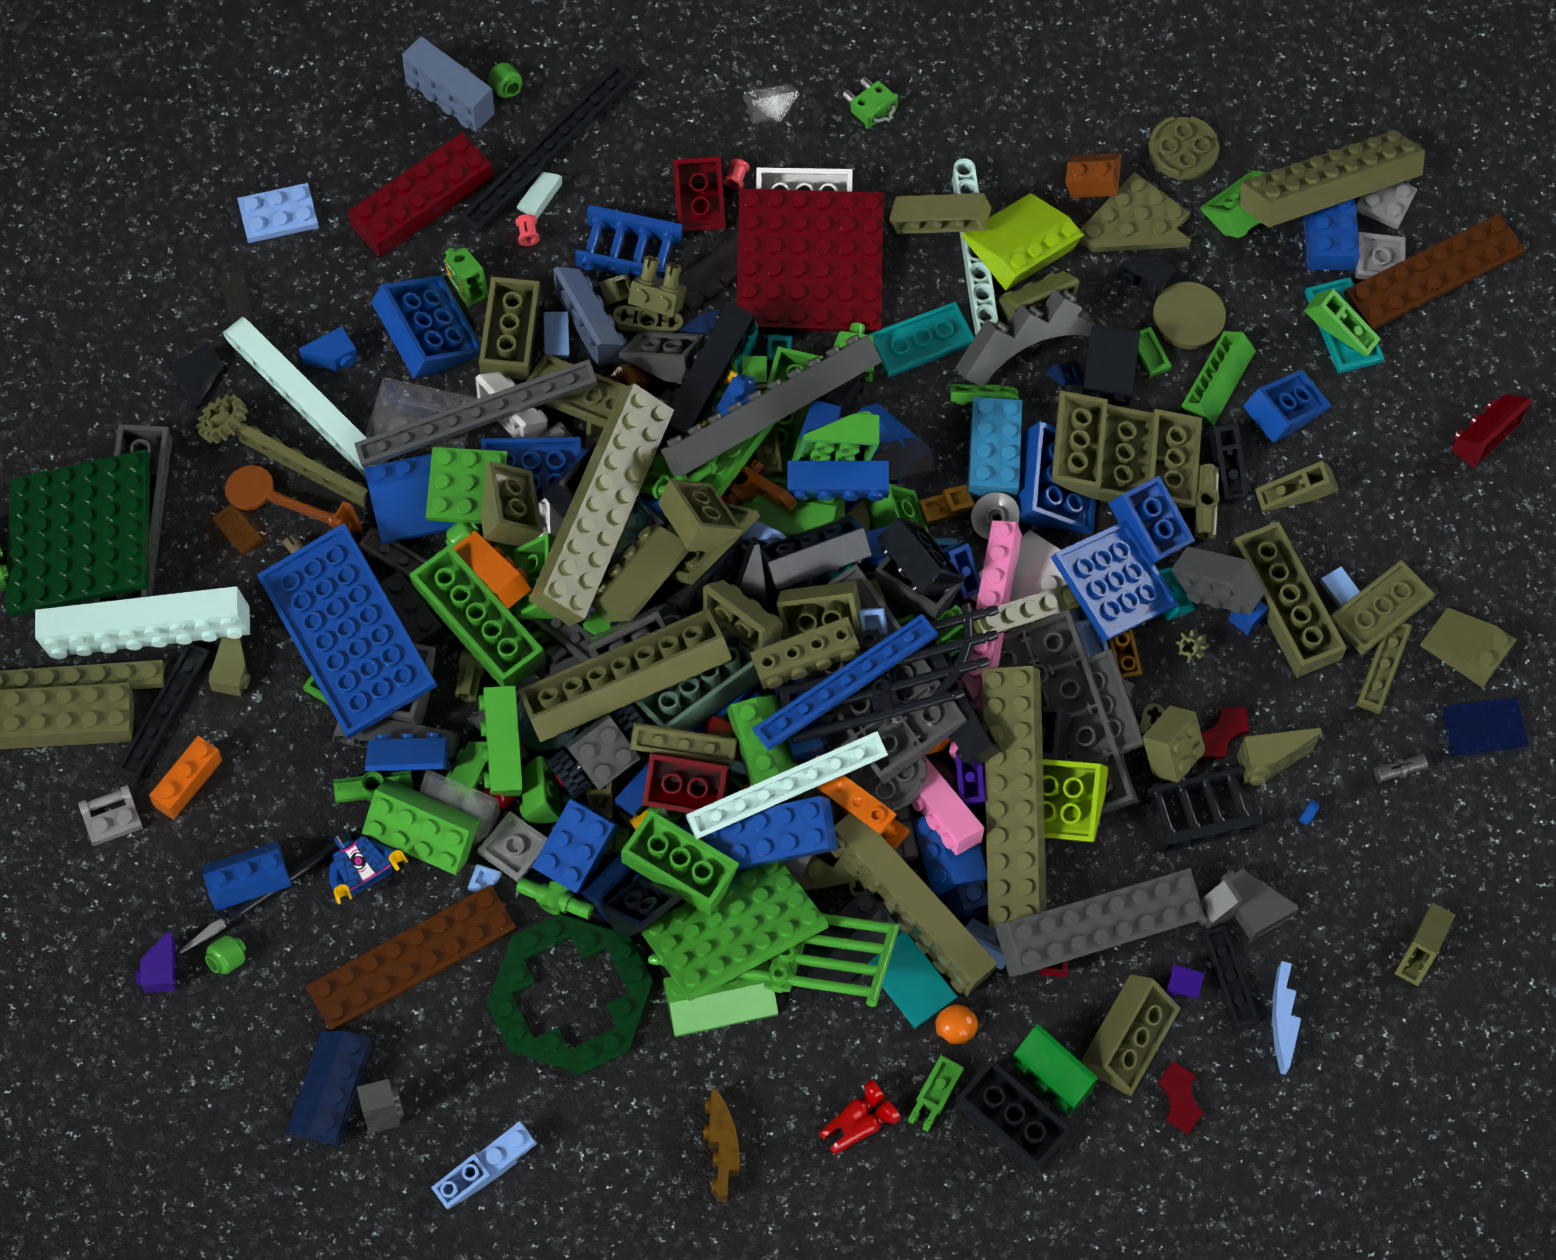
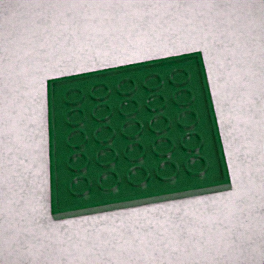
(78, 533)

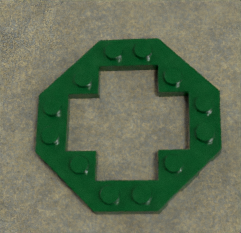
(551, 1047)

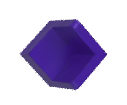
(1184, 982)

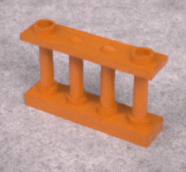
(865, 808)

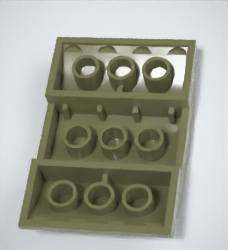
(1114, 449)

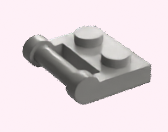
(111, 823)

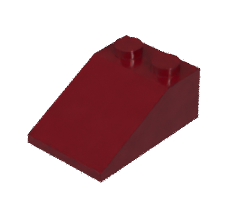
(699, 193)

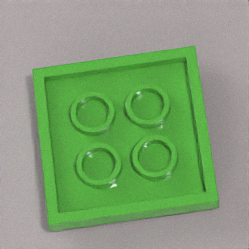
(458, 483)

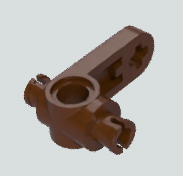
(750, 483)

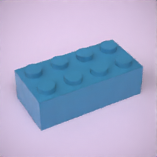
(994, 447)

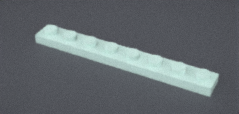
(786, 785)

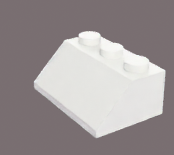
(520, 425)

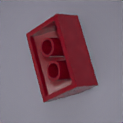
(1490, 428)
(684, 783)

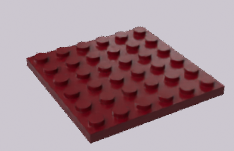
(810, 259)

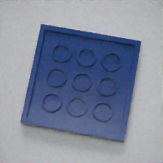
(1114, 580)

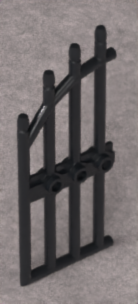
(883, 688)

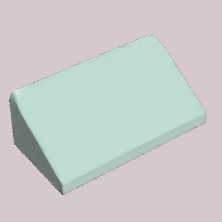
(540, 194)

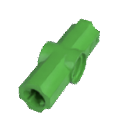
(356, 787)

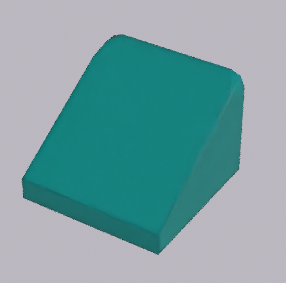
(777, 340)

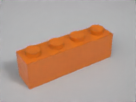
(493, 568)

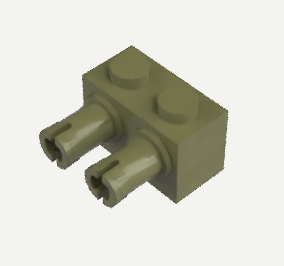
(658, 294)

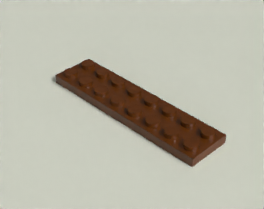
(1434, 272)
(410, 958)

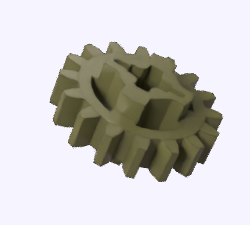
(221, 418)

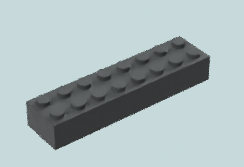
(158, 443)
(1099, 922)

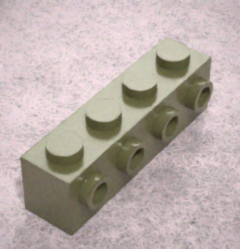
(940, 213)
(805, 653)

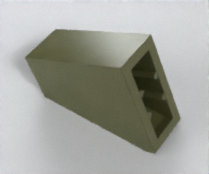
(1425, 944)

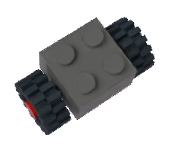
(599, 752)

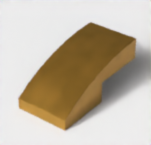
(945, 506)

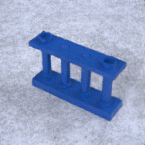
(632, 224)

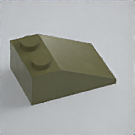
(510, 505)
(1468, 645)
(1272, 753)

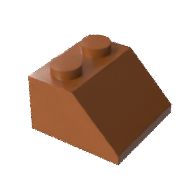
(1093, 175)

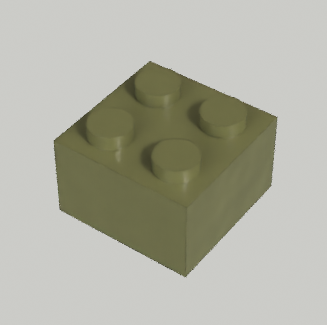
(1174, 743)

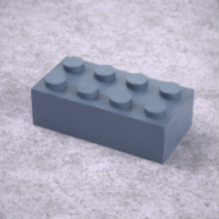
(448, 84)

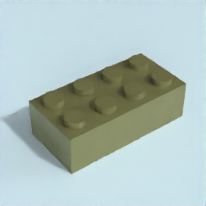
(510, 327)

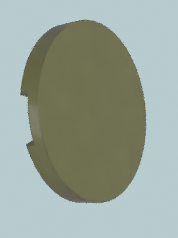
(1184, 147)
(1189, 315)

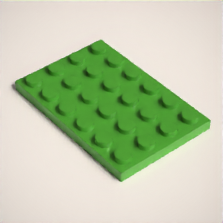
(753, 922)

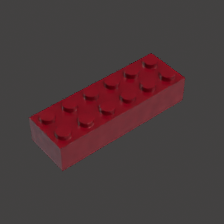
(420, 195)

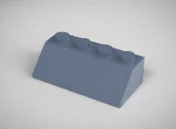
(588, 315)

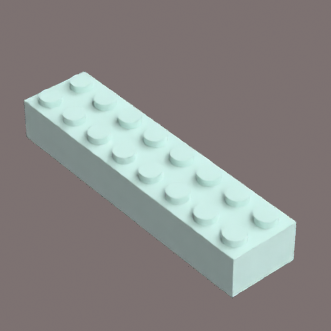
(142, 622)

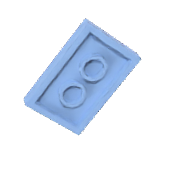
(277, 213)

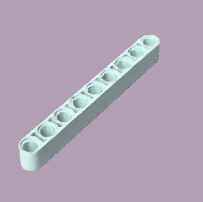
(974, 266)
(297, 390)

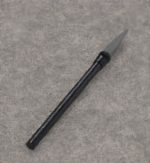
(236, 913)

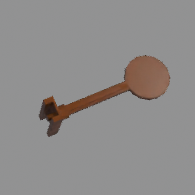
(253, 487)

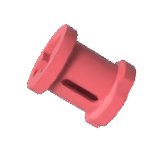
(736, 174)
(527, 230)

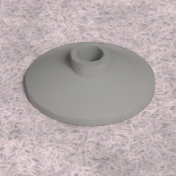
(991, 506)

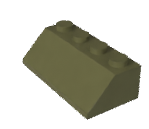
(638, 574)
(1131, 1034)

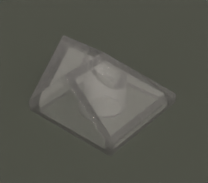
(770, 102)

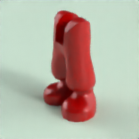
(856, 1120)

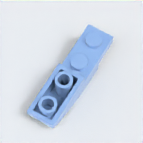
(485, 1166)

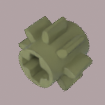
(1186, 647)

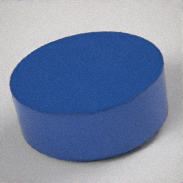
(1309, 812)

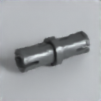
(1400, 768)

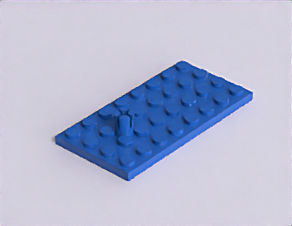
(346, 631)

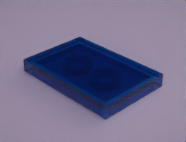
(1485, 726)

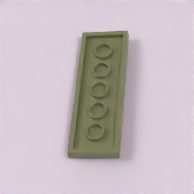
(589, 404)

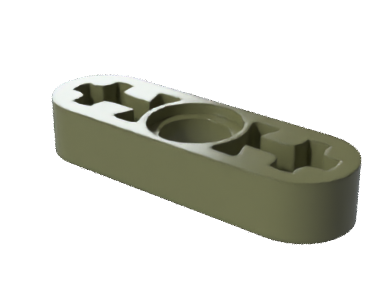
(629, 325)

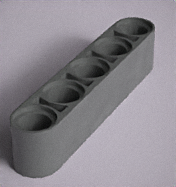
(396, 728)

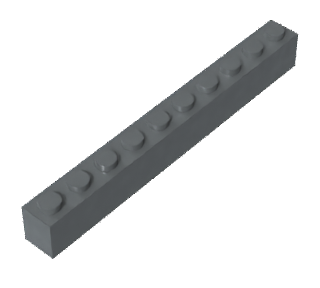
(771, 405)

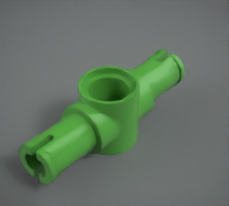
(554, 898)

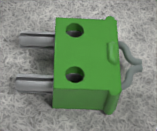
(873, 103)

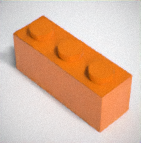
(185, 777)

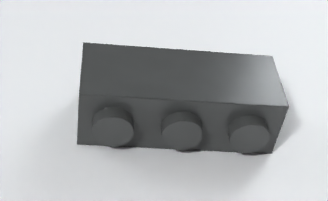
(380, 1105)

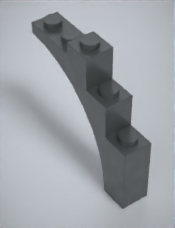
(999, 342)

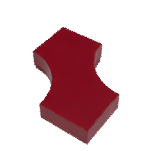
(1231, 724)
(1183, 1109)

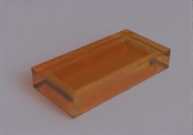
(237, 529)

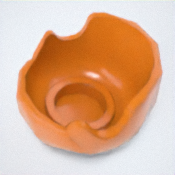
(956, 1024)

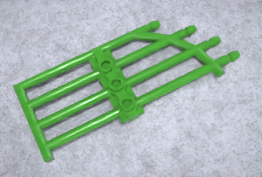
(785, 965)

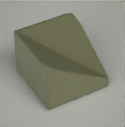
(616, 288)

